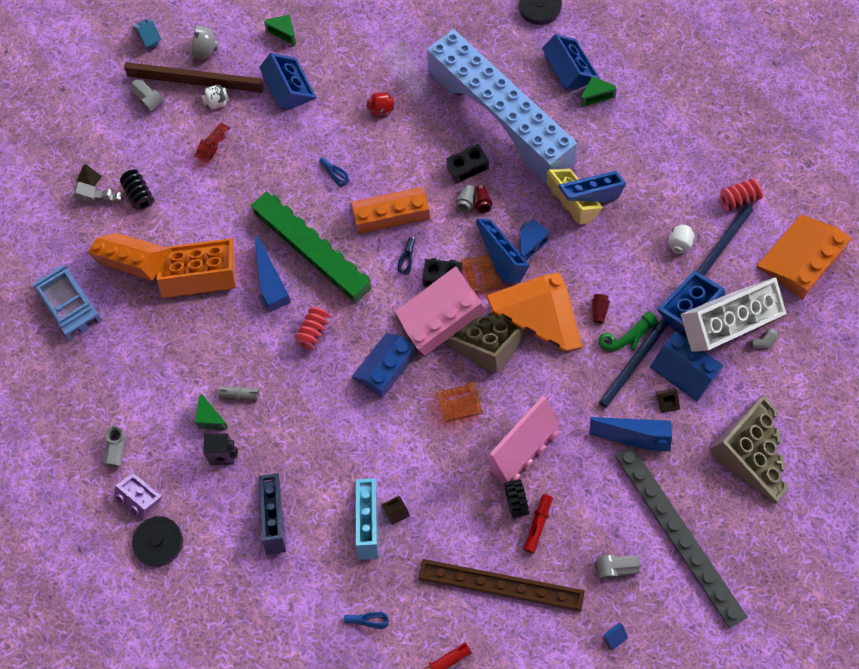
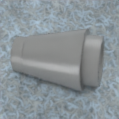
(465, 199)

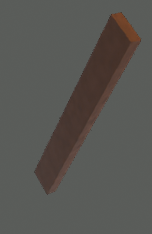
(193, 77)
(501, 585)

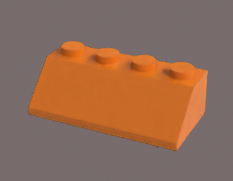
(390, 210)
(129, 255)

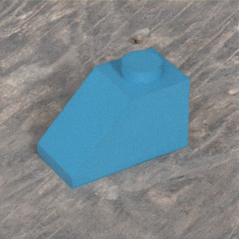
(148, 32)

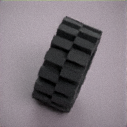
(516, 498)

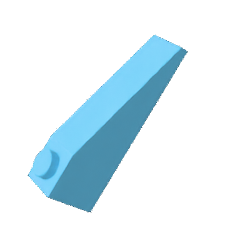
(366, 520)

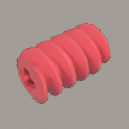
(740, 193)
(311, 326)

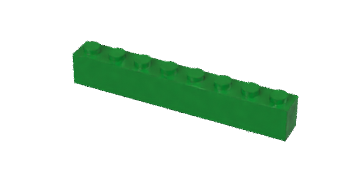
(311, 246)

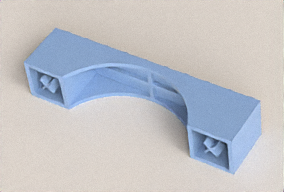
(536, 136)

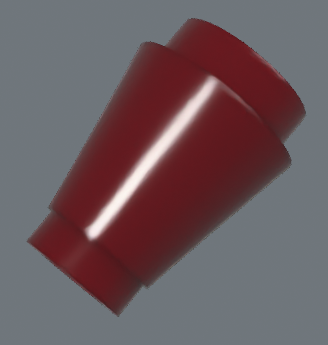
(482, 200)
(600, 306)

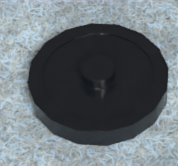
(540, 11)
(157, 541)

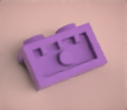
(136, 496)

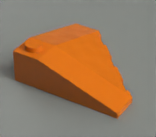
(542, 307)

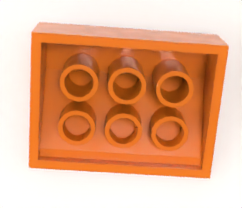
(804, 254)
(198, 268)

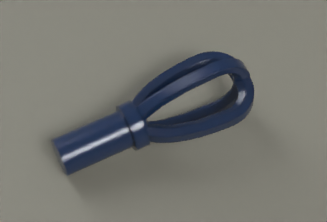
(407, 251)

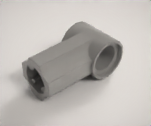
(148, 97)
(114, 449)
(617, 566)

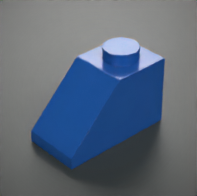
(532, 238)

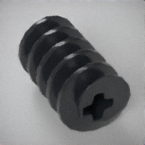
(136, 189)

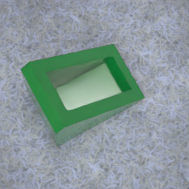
(281, 28)
(597, 91)
(207, 416)

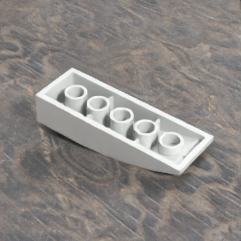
(733, 315)

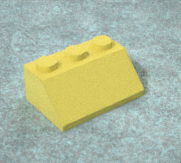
(582, 211)

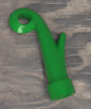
(647, 321)

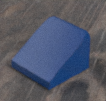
(615, 636)

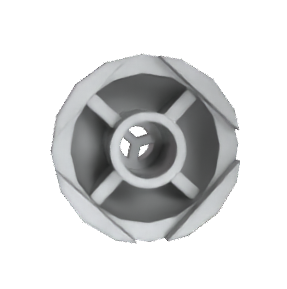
(203, 43)

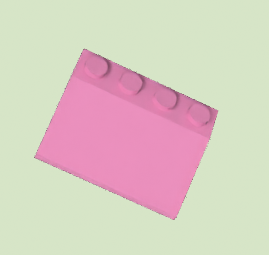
(440, 311)
(524, 442)

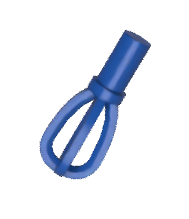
(331, 167)
(360, 619)

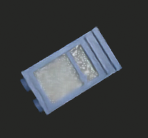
(66, 301)

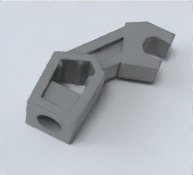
(90, 194)

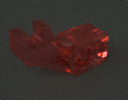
(209, 146)

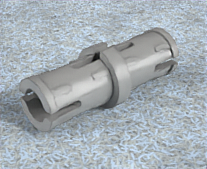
(239, 393)

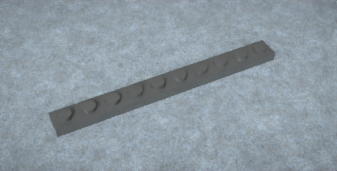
(681, 537)

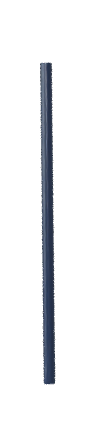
(662, 324)

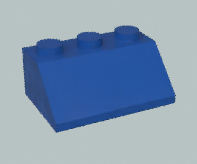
(569, 62)
(286, 81)
(689, 294)
(385, 363)
(686, 369)

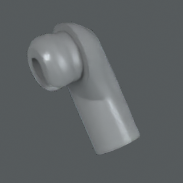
(767, 341)

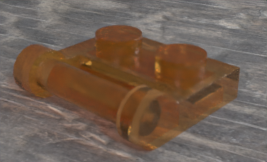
(489, 277)
(460, 407)

